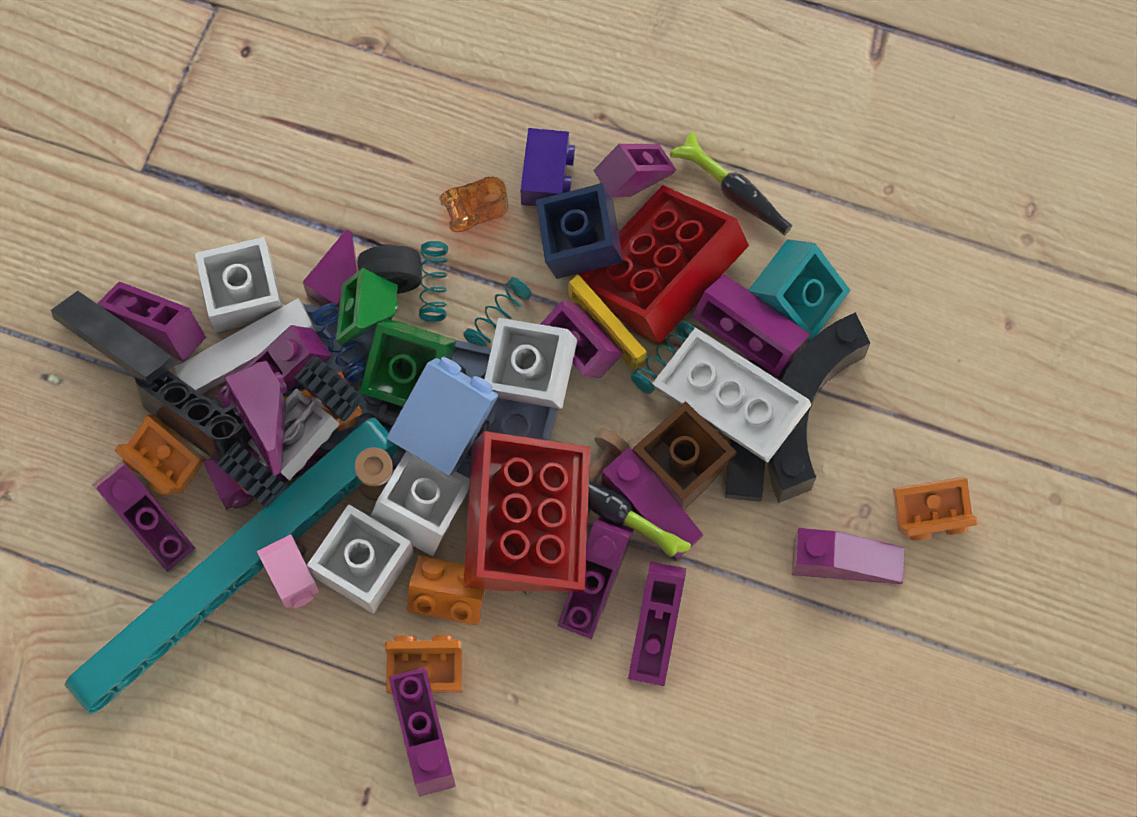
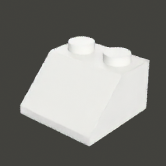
(420, 502)

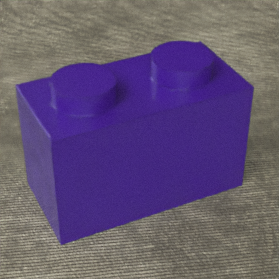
(546, 165)

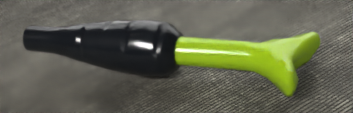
(733, 185)
(618, 511)

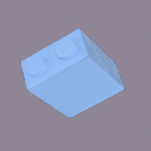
(443, 415)

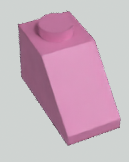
(288, 572)

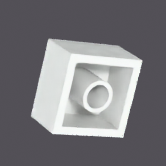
(238, 284)
(530, 362)
(360, 559)

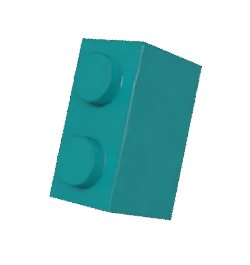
(801, 285)

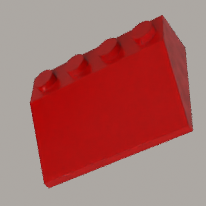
(669, 258)
(527, 514)

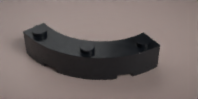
(812, 368)

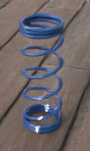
(350, 379)

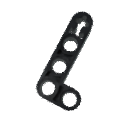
(194, 415)

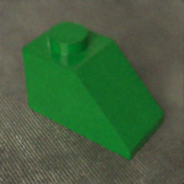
(364, 304)

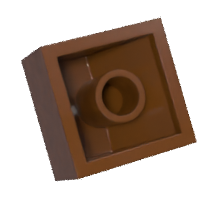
(685, 454)

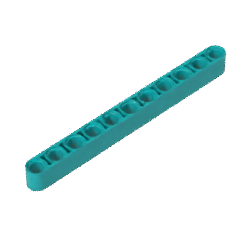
(223, 571)

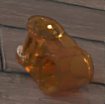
(473, 203)

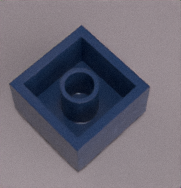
(579, 231)

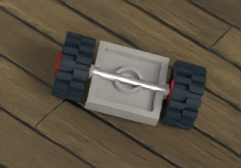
(304, 431)

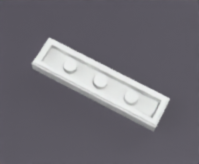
(238, 350)

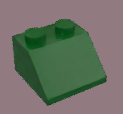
(399, 358)

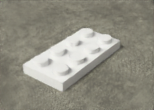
(732, 394)

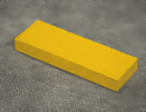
(582, 294)

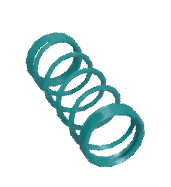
(520, 289)
(433, 318)
(643, 382)

